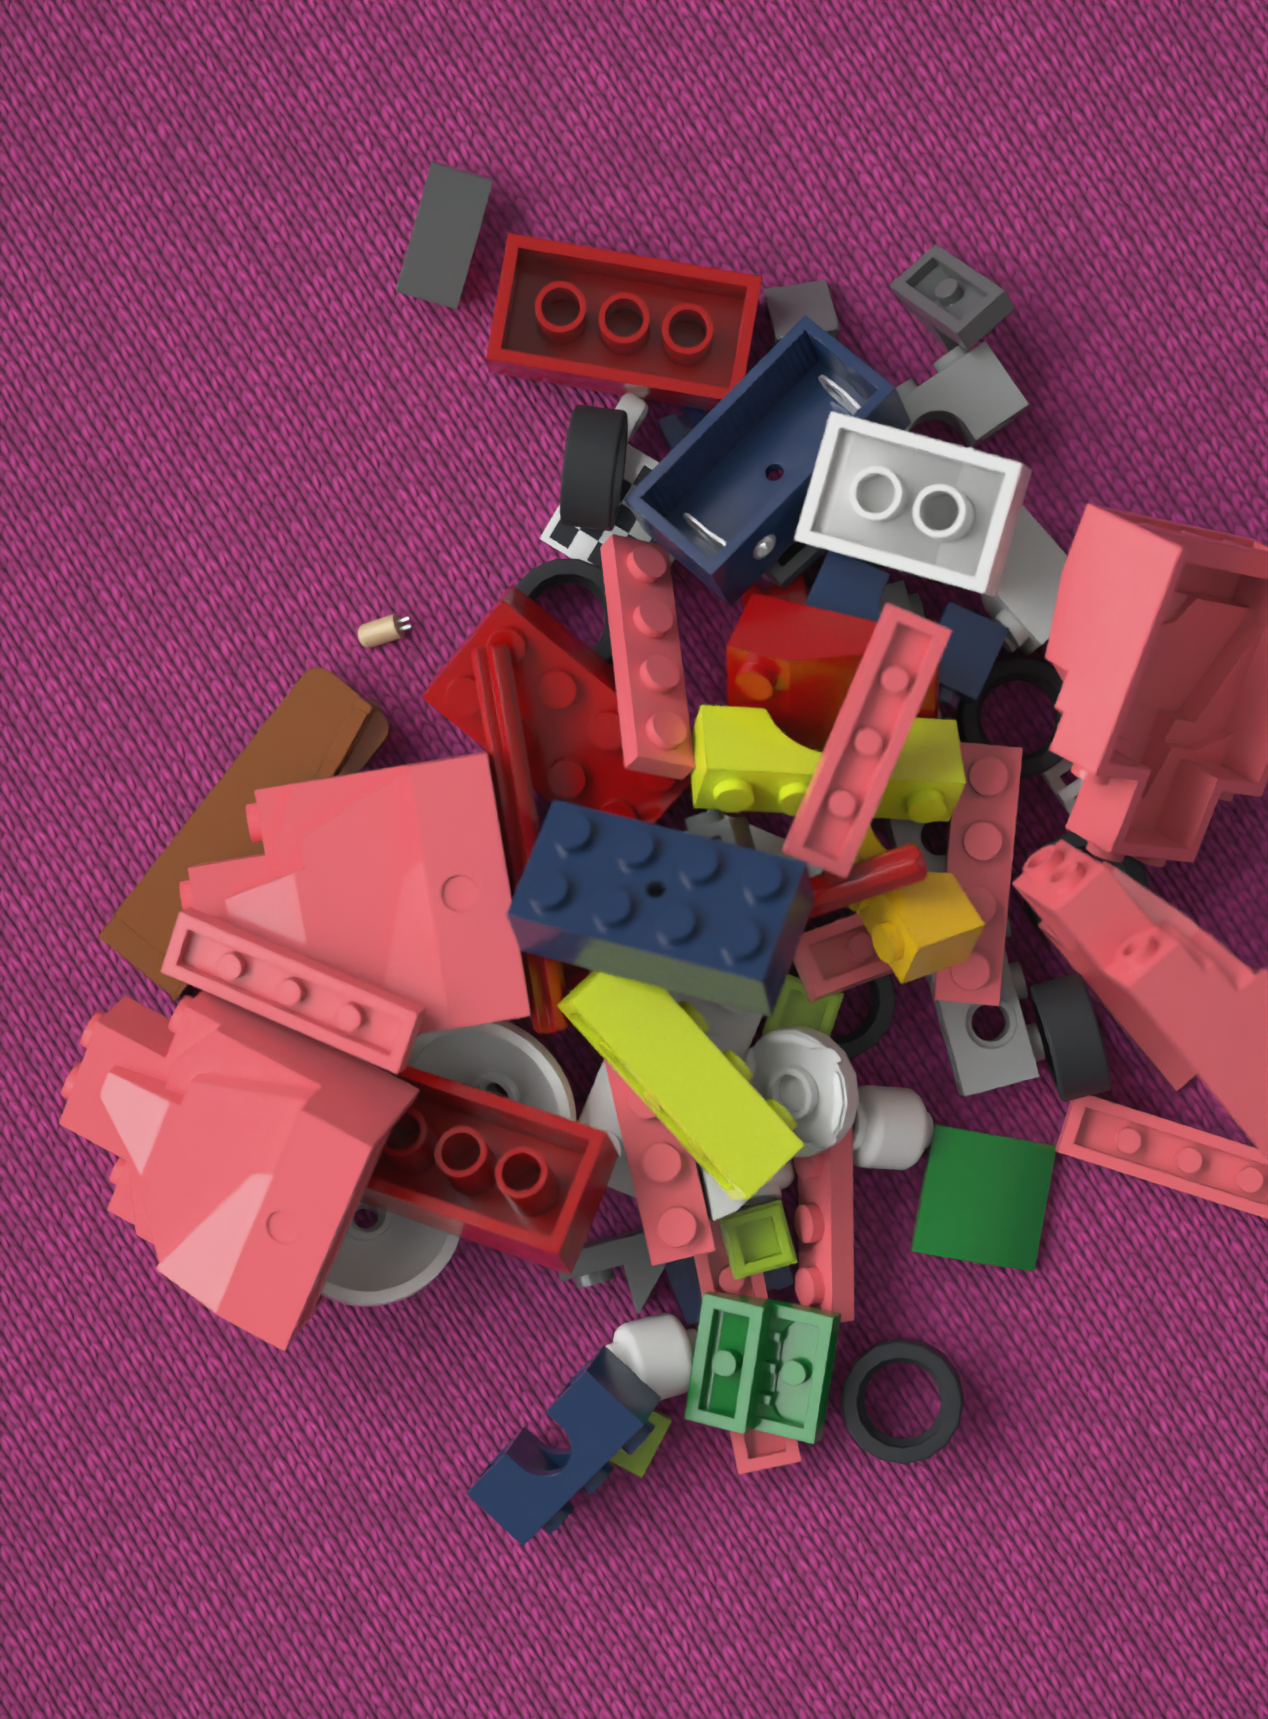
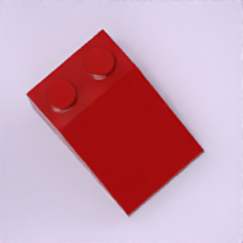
(801, 666)

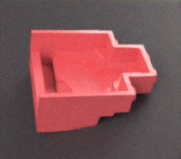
(1161, 680)
(384, 881)
(1159, 978)
(233, 1149)

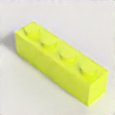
(685, 1079)

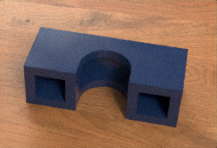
(855, 590)
(532, 1482)

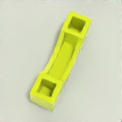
(754, 766)

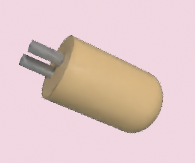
(382, 630)

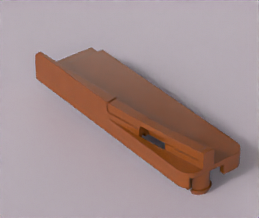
(304, 739)

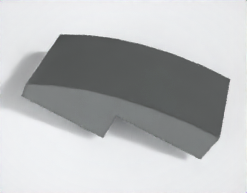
(444, 234)

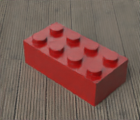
(621, 322)
(564, 709)
(493, 1171)

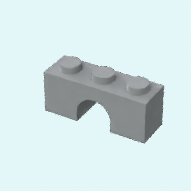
(967, 394)

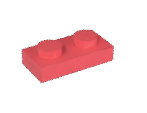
(837, 958)

